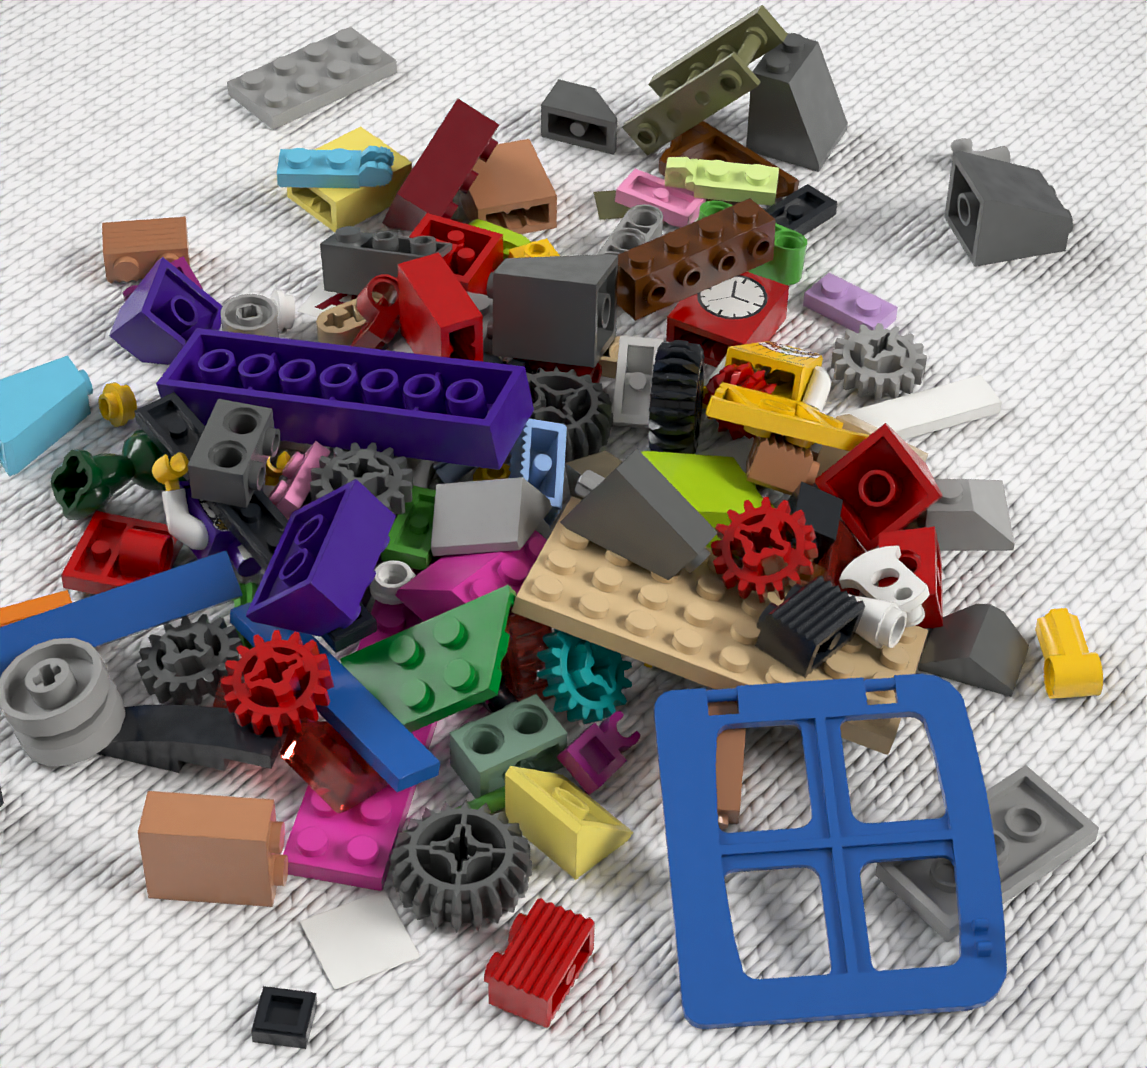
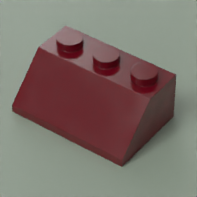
(444, 168)

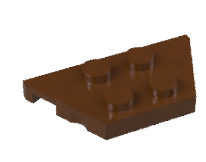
(711, 144)

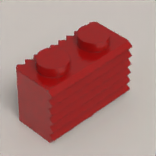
(540, 962)

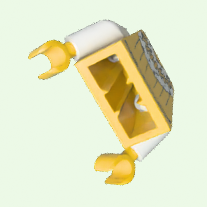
(792, 369)

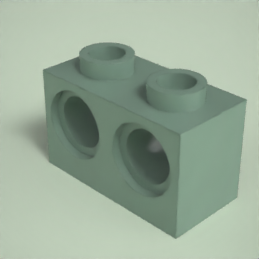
(517, 736)

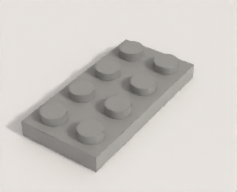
(311, 77)
(1032, 837)

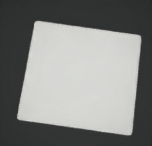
(359, 939)

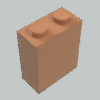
(512, 190)
(212, 848)

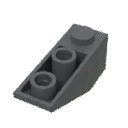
(356, 257)

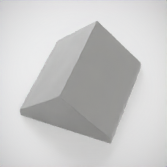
(486, 516)

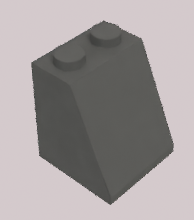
(796, 105)
(1003, 210)
(554, 308)

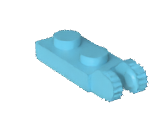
(335, 168)

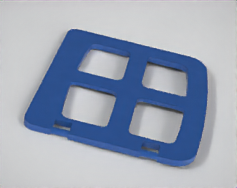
(833, 846)

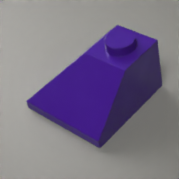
(163, 315)

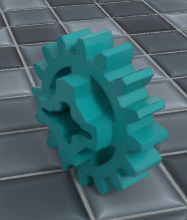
(583, 677)

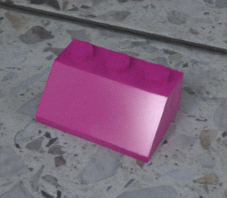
(466, 577)

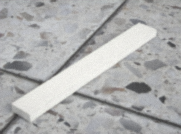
(909, 414)

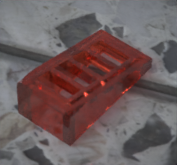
(521, 660)

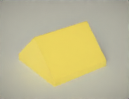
(561, 819)

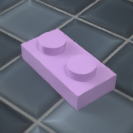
(848, 304)

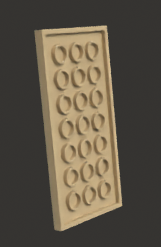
(692, 625)

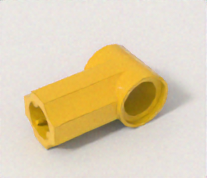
(1067, 661)

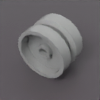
(61, 702)

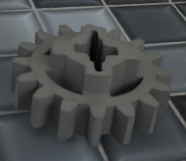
(377, 471)
(188, 659)

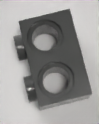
(233, 453)

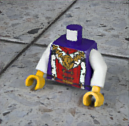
(195, 522)

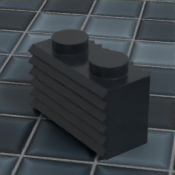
(809, 625)

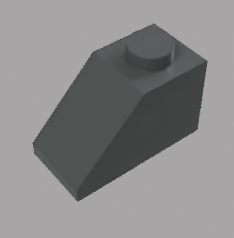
(578, 117)

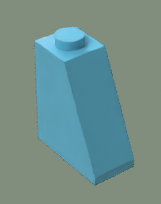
(40, 410)

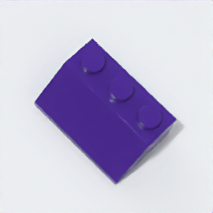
(324, 562)

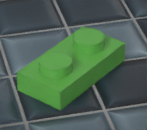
(412, 531)

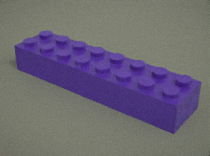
(358, 395)

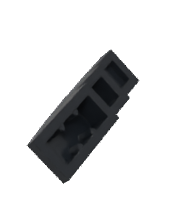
(192, 734)

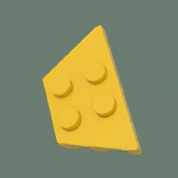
(770, 413)

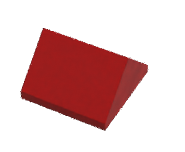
(880, 486)

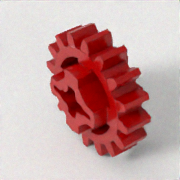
(756, 531)
(277, 683)

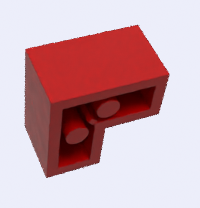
(474, 250)

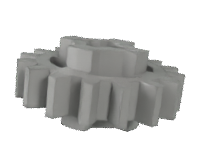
(878, 361)

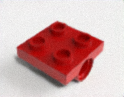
(381, 317)
(119, 552)

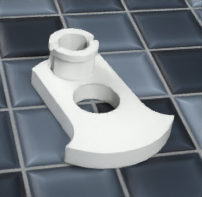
(884, 562)

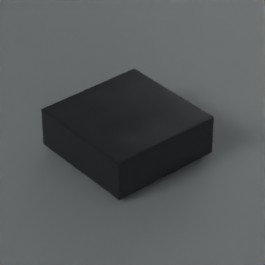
(284, 1017)

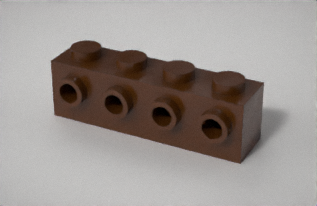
(694, 258)

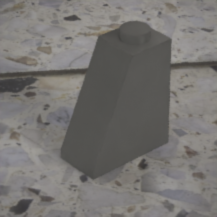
(643, 519)

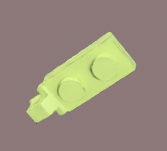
(723, 179)

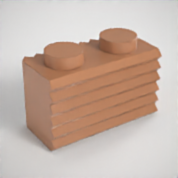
(136, 246)
(780, 464)

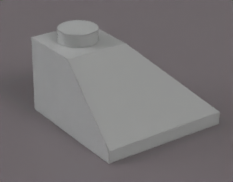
(970, 516)

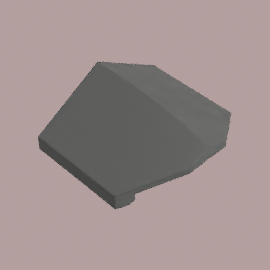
(976, 649)

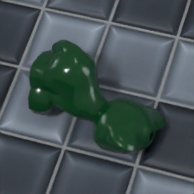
(89, 481)

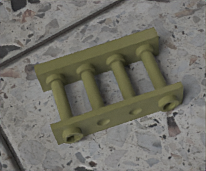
(705, 80)

